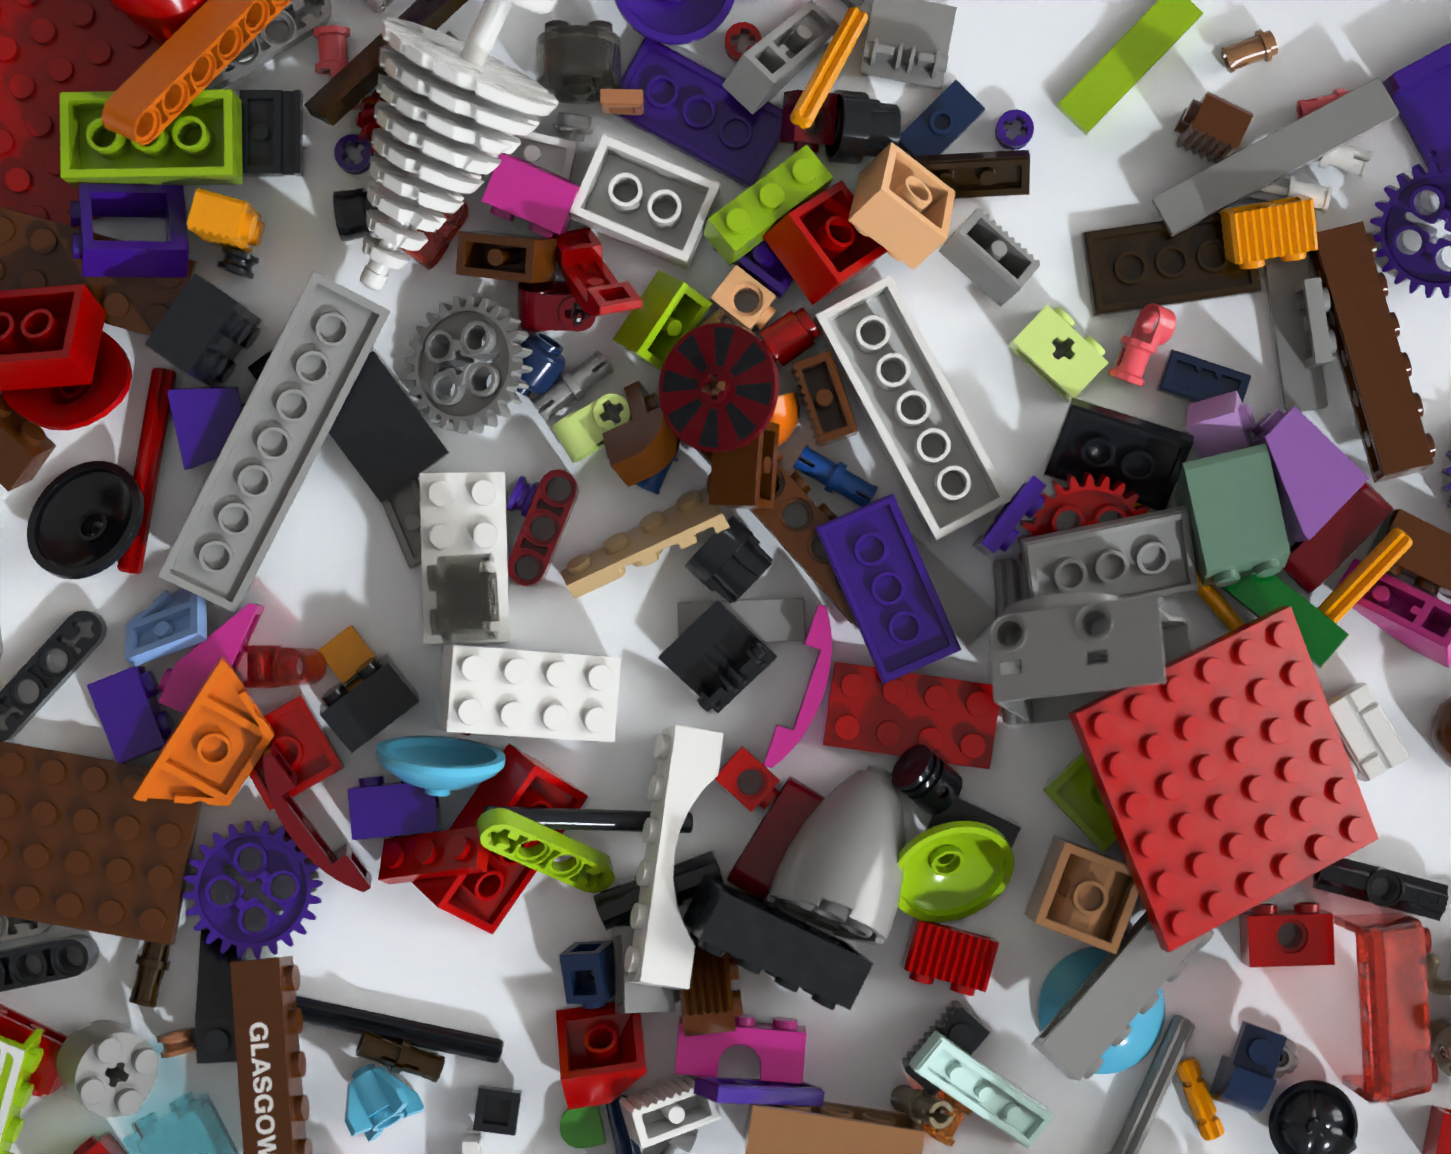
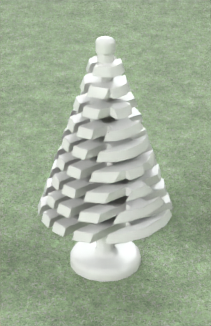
(441, 127)

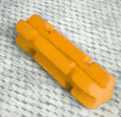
(1199, 1099)

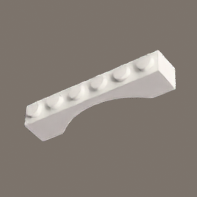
(661, 945)

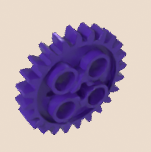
(1425, 265)
(228, 919)

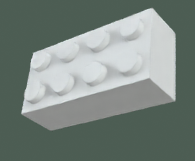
(462, 517)
(528, 693)

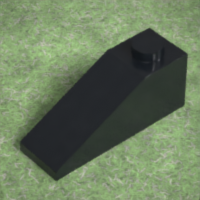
(214, 1003)

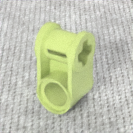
(583, 429)

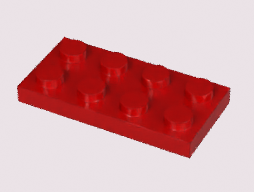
(916, 709)

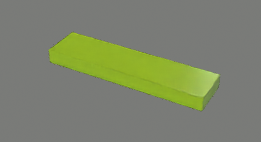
(1128, 62)

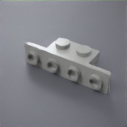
(1300, 332)

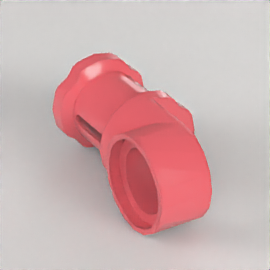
(332, 50)
(1143, 343)

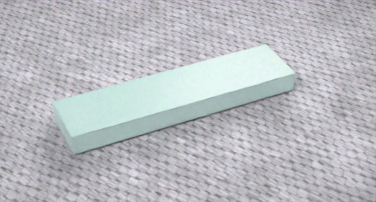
(981, 1089)

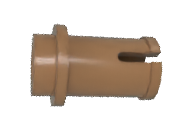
(1250, 50)

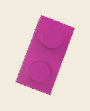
(531, 194)

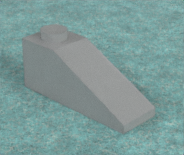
(780, 56)

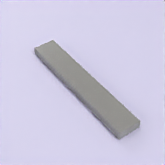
(1275, 156)

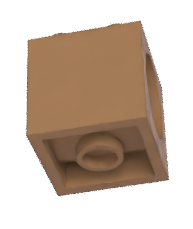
(1083, 895)

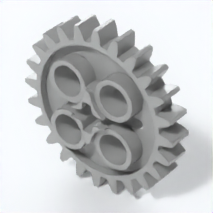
(464, 327)

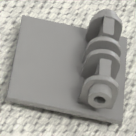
(908, 41)

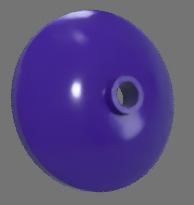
(674, 20)

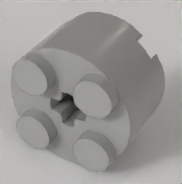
(107, 1068)

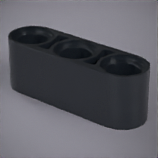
(53, 961)

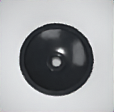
(85, 520)

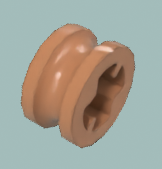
(177, 1042)

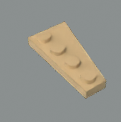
(644, 543)

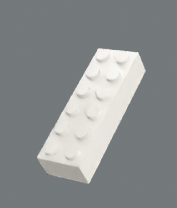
(911, 408)

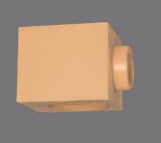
(737, 283)

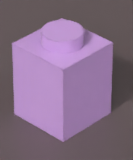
(1220, 424)

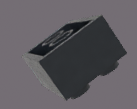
(204, 332)

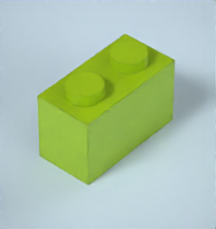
(666, 315)

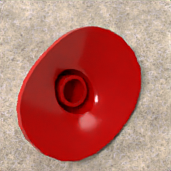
(80, 404)

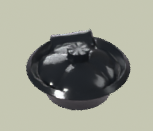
(1313, 1120)

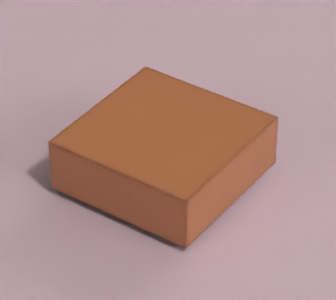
(622, 101)

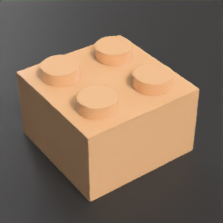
(902, 206)

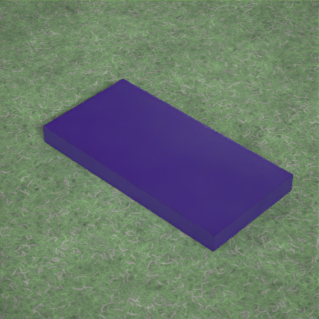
(698, 115)
(887, 588)

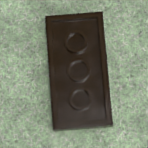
(1147, 266)

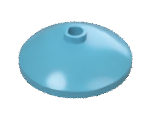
(439, 762)
(1068, 977)

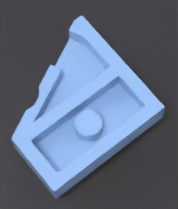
(166, 627)

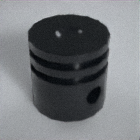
(350, 213)
(920, 777)

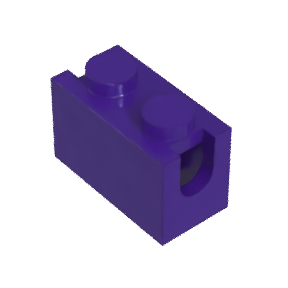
(131, 713)
(391, 809)

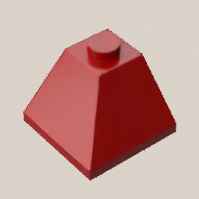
(598, 1054)

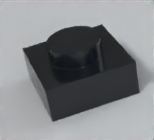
(497, 1110)

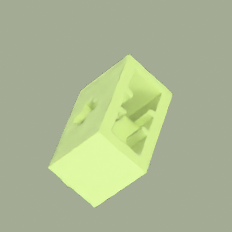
(1036, 349)

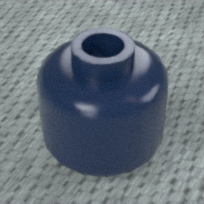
(545, 361)

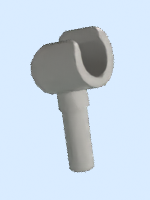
(683, 1141)

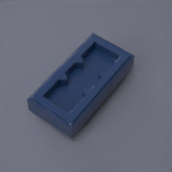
(941, 122)
(1199, 379)

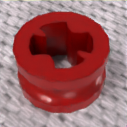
(734, 33)

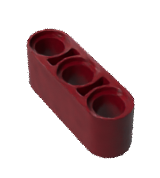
(541, 507)
(1320, 556)
(771, 839)

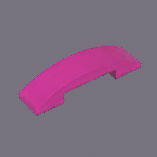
(784, 738)

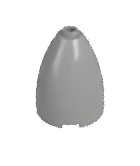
(845, 861)

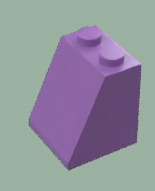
(1308, 471)

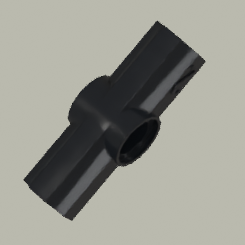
(1404, 892)
(617, 902)

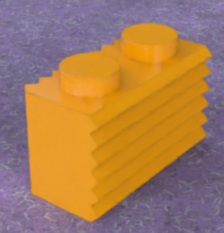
(225, 221)
(1269, 230)

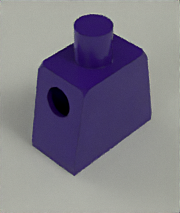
(203, 420)

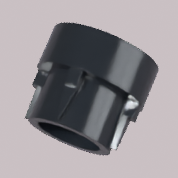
(862, 127)
(730, 561)

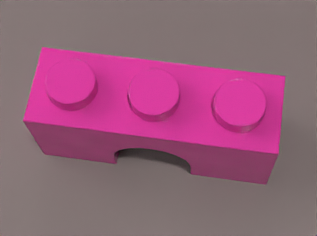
(777, 1045)

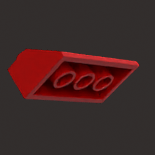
(488, 896)

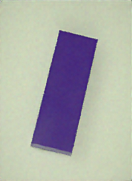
(757, 1092)

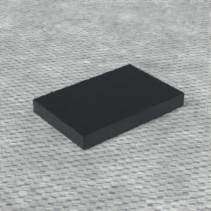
(384, 432)
(1123, 448)

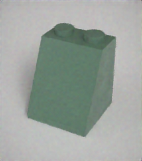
(1234, 515)

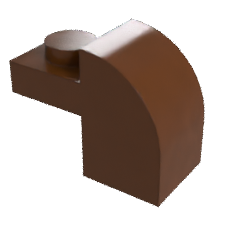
(645, 442)

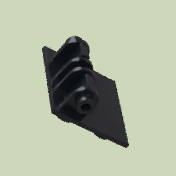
(717, 657)

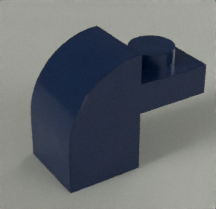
(1248, 1075)

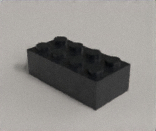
(777, 943)

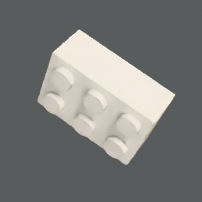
(645, 201)

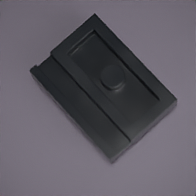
(272, 133)

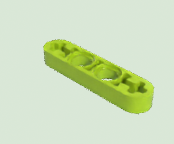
(506, 832)

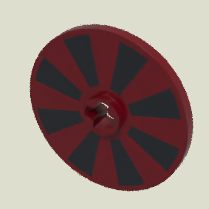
(733, 415)

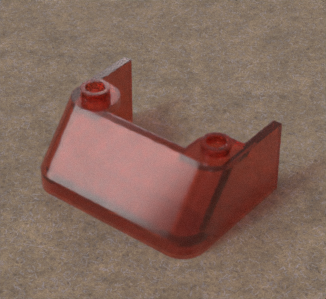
(1392, 1006)

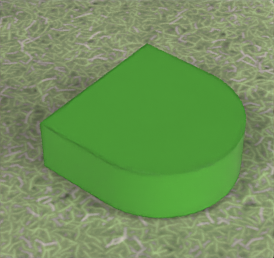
(583, 1127)

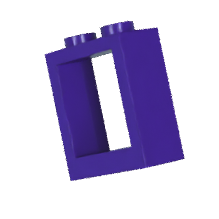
(131, 257)

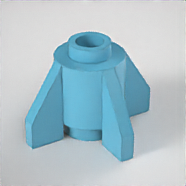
(377, 1101)

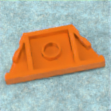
(210, 746)

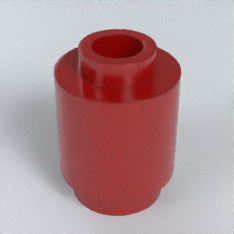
(790, 335)

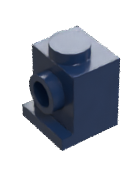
(578, 981)

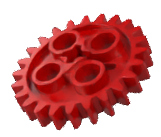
(1087, 502)

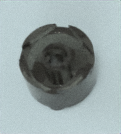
(578, 60)
(464, 598)

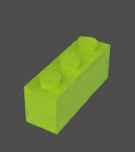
(758, 209)

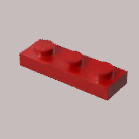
(432, 856)

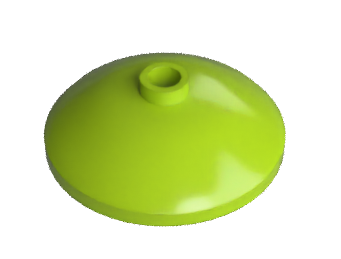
(954, 870)

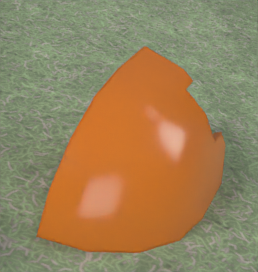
(786, 415)

